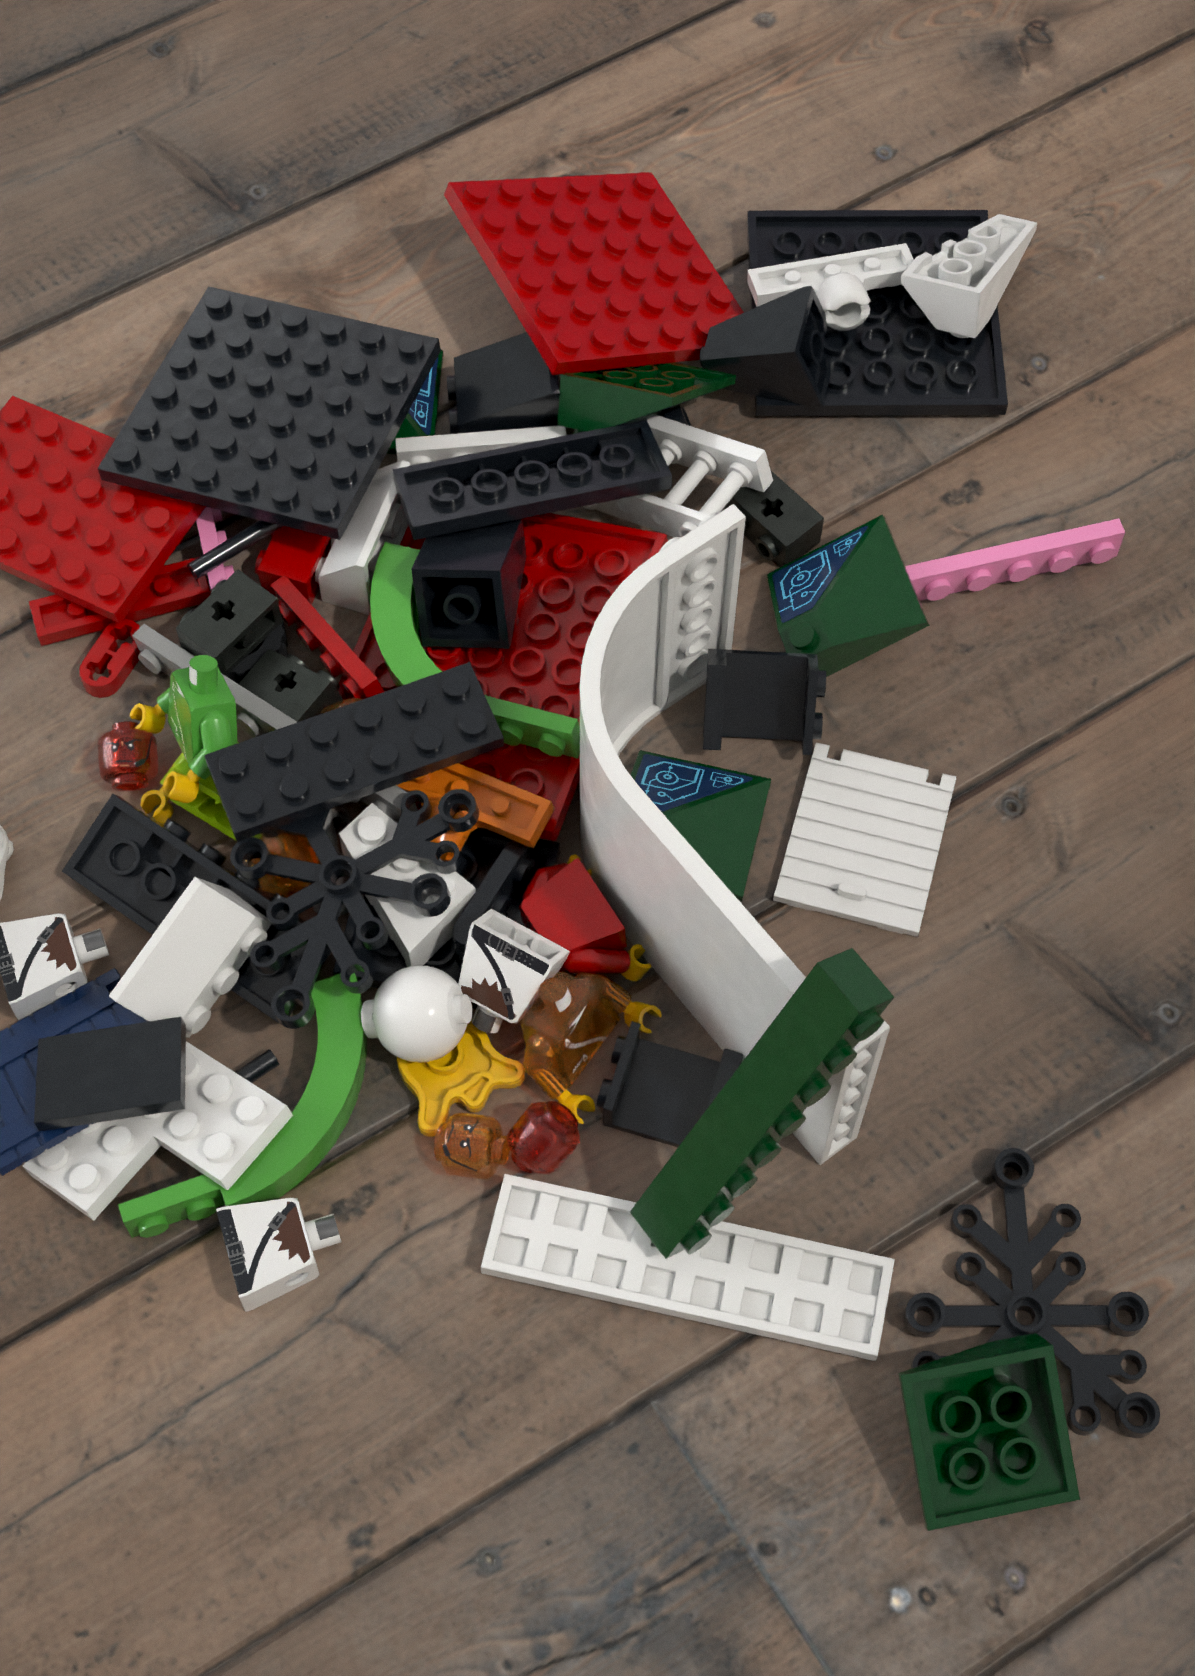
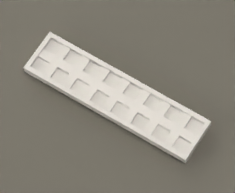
(735, 1281)

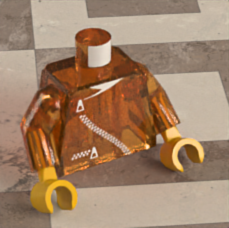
(570, 1026)

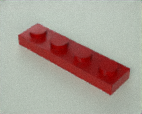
(169, 591)
(317, 633)

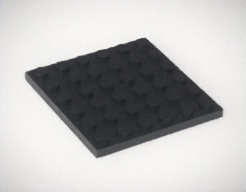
(896, 355)
(271, 412)

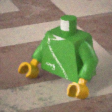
(200, 717)

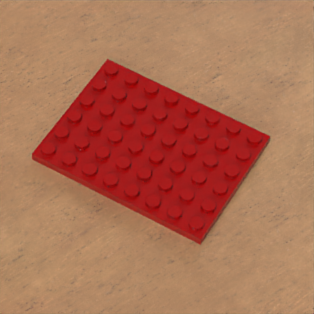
(565, 584)

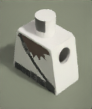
(44, 960)
(505, 969)
(273, 1247)

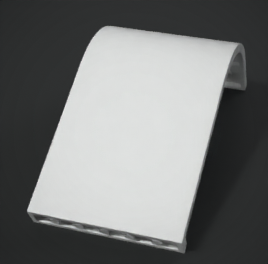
(694, 931)

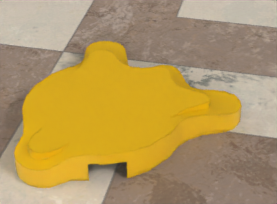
(461, 1076)

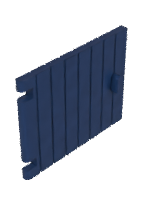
(76, 1012)

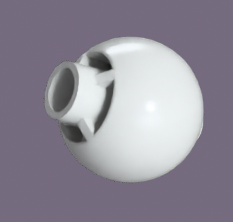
(417, 1014)

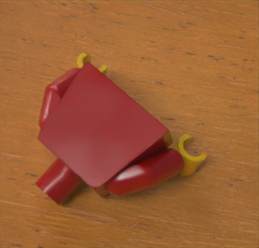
(573, 913)

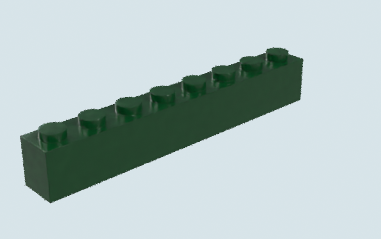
(763, 1102)

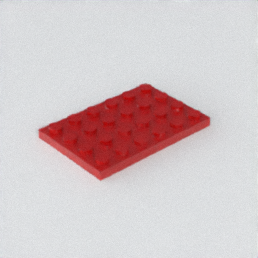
(69, 526)

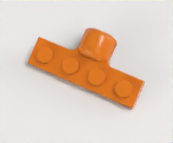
(501, 805)

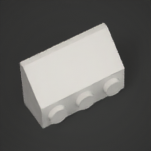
(350, 565)
(192, 956)

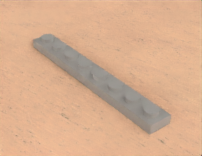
(252, 712)

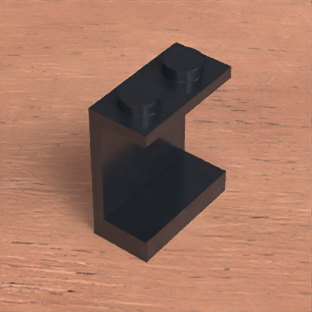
(762, 697)
(660, 1088)

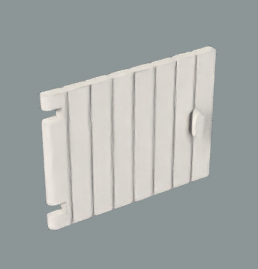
(865, 840)

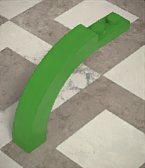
(399, 640)
(302, 1140)

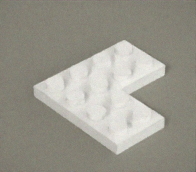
(217, 1134)

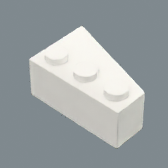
(414, 934)

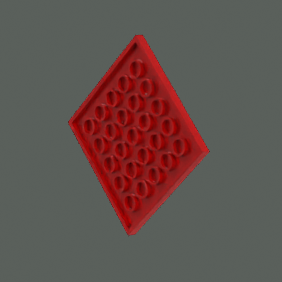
(595, 268)

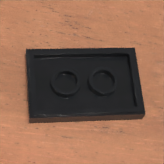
(110, 1074)

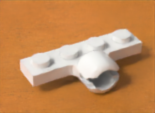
(837, 280)

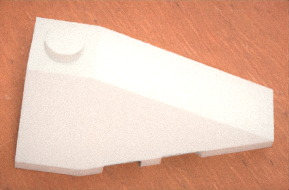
(967, 278)

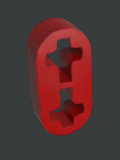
(108, 656)

